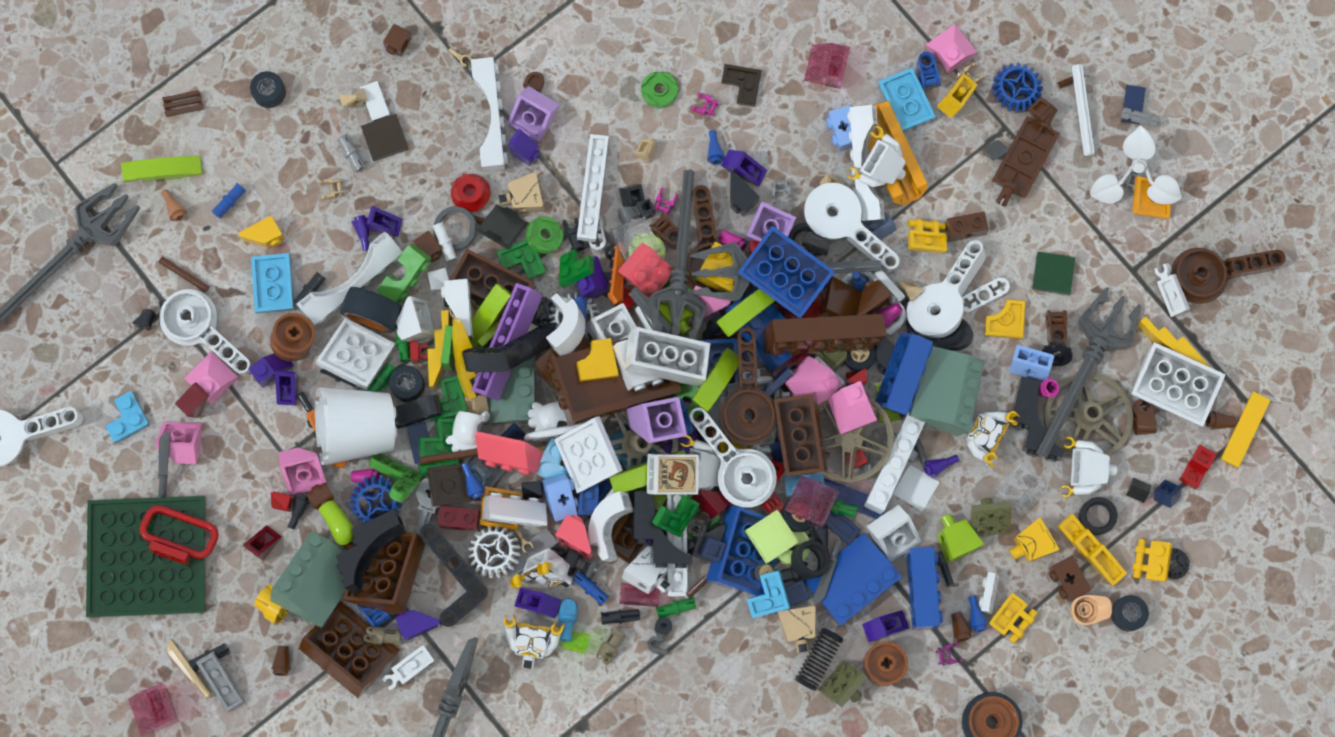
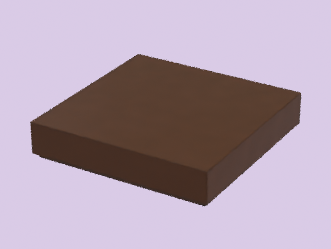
(841, 298)

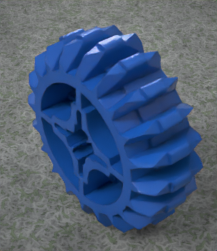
(1001, 81)
(368, 496)

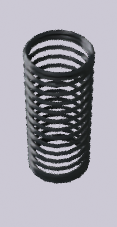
(804, 680)

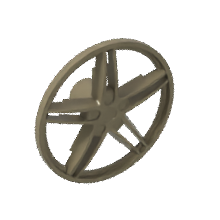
(1091, 415)
(854, 440)
(634, 444)

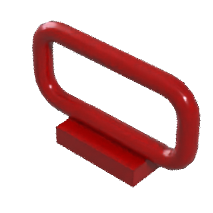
(173, 550)

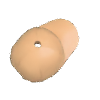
(1095, 609)

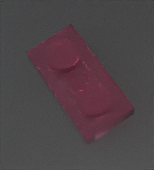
(633, 596)

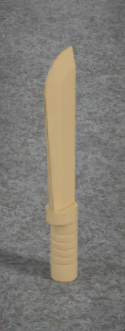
(184, 665)

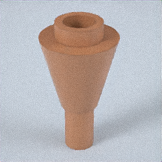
(175, 210)

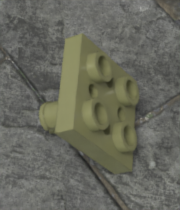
(991, 517)
(843, 684)

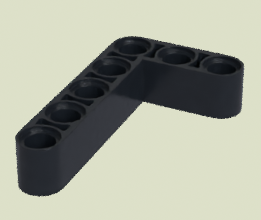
(510, 354)
(456, 572)

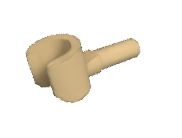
(460, 57)
(524, 542)

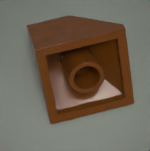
(873, 298)

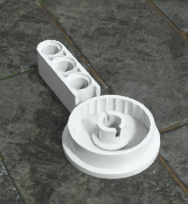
(846, 222)
(946, 296)
(198, 329)
(16, 432)
(736, 463)

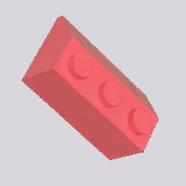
(508, 453)
(574, 536)

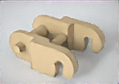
(965, 70)
(331, 182)

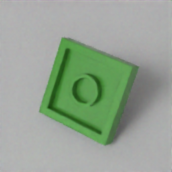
(447, 358)

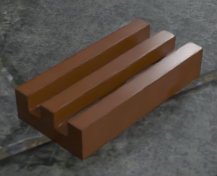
(169, 113)

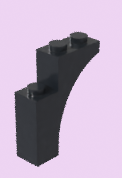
(1026, 406)
(643, 529)
(368, 541)

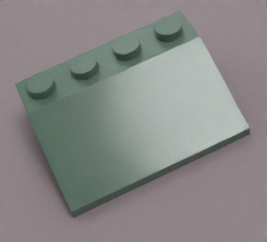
(948, 391)
(516, 397)
(311, 581)

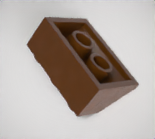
(621, 537)

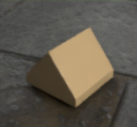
(646, 149)
(910, 289)

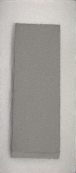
(540, 542)
(220, 681)

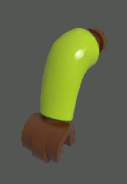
(334, 516)

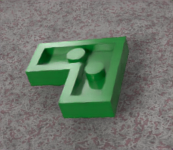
(522, 254)
(574, 269)
(453, 398)
(438, 445)
(676, 520)

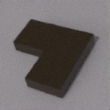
(746, 79)

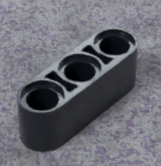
(417, 411)

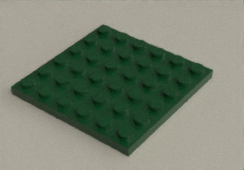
(124, 572)

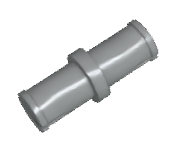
(351, 153)

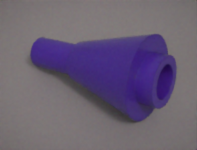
(362, 230)
(935, 467)

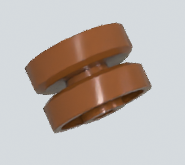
(292, 337)
(896, 660)

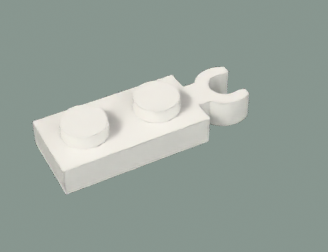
(1171, 291)
(410, 667)

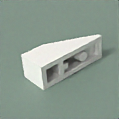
(458, 298)

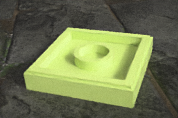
(771, 536)

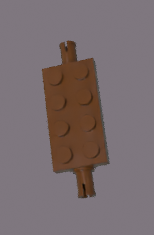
(1025, 157)

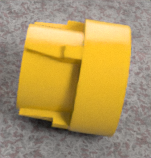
(270, 610)

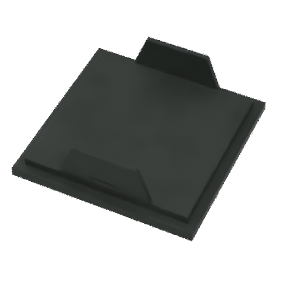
(502, 226)

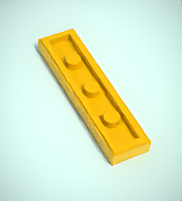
(1245, 429)

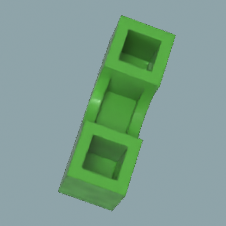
(415, 262)

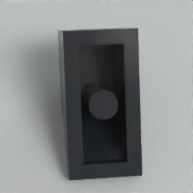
(742, 196)
(883, 355)
(696, 544)

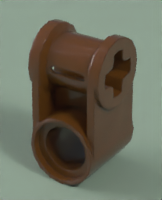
(664, 229)
(1056, 324)
(1143, 420)

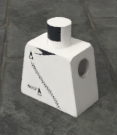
(645, 575)

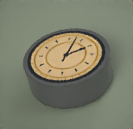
(761, 569)

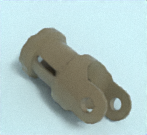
(380, 635)
(609, 648)

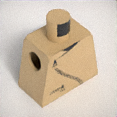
(523, 194)
(798, 626)

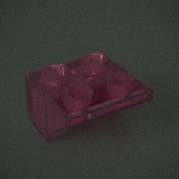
(827, 64)
(812, 501)
(153, 709)

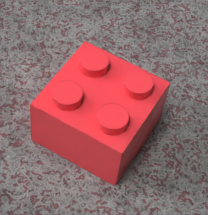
(646, 270)

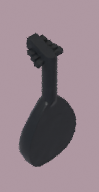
(958, 340)

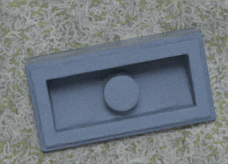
(879, 228)

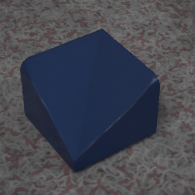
(1167, 493)

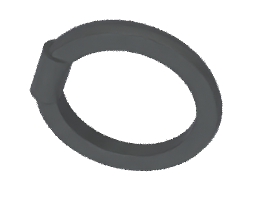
(473, 225)

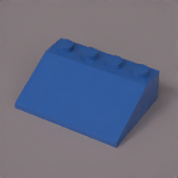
(786, 272)
(740, 554)
(857, 579)

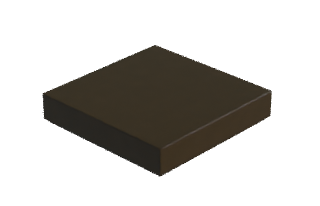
(384, 137)
(447, 485)

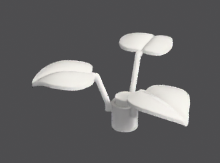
(1140, 147)

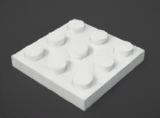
(355, 354)
(588, 454)

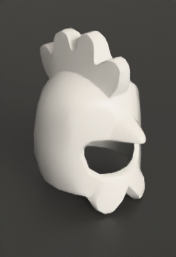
(546, 416)
(464, 430)

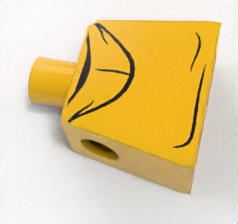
(1034, 542)

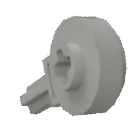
(425, 505)

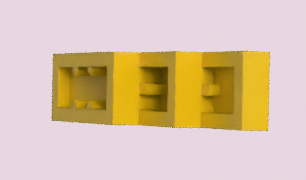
(1166, 339)
(460, 343)
(435, 367)
(1092, 550)

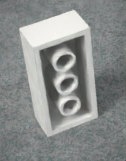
(667, 356)

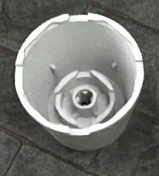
(353, 424)

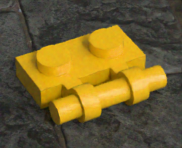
(924, 240)
(1158, 561)
(1007, 615)

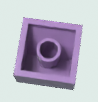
(533, 113)
(765, 218)

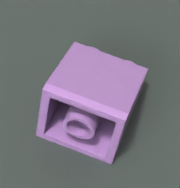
(658, 420)

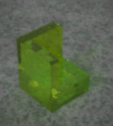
(578, 643)

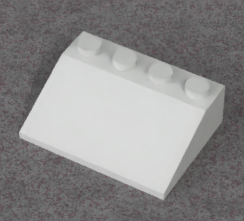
(1177, 384)

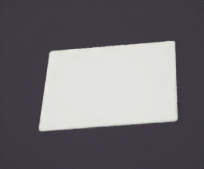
(916, 488)

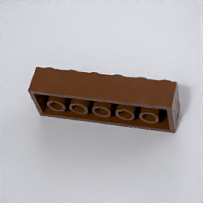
(823, 334)

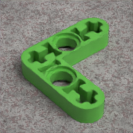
(406, 477)

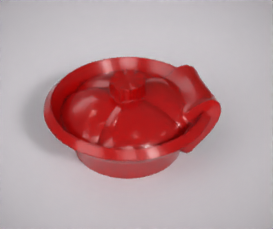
(470, 192)

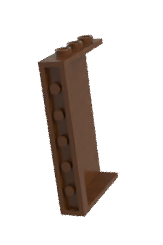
(598, 397)

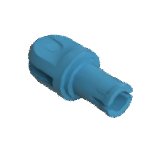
(568, 616)

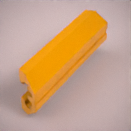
(914, 182)

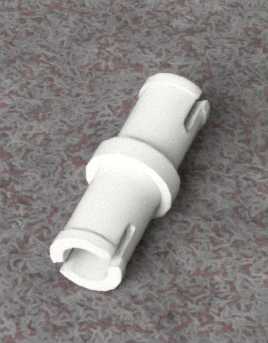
(444, 241)

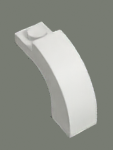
(571, 329)
(602, 522)

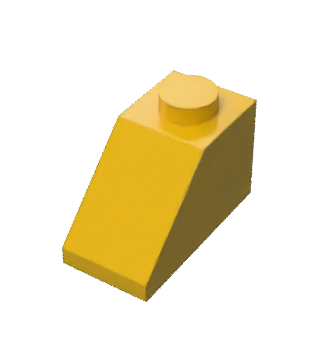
(957, 95)
(264, 233)

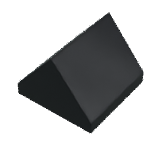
(1138, 490)

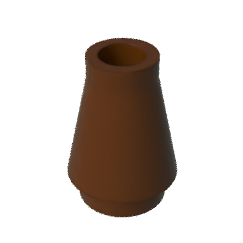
(1219, 421)
(961, 629)
(281, 662)

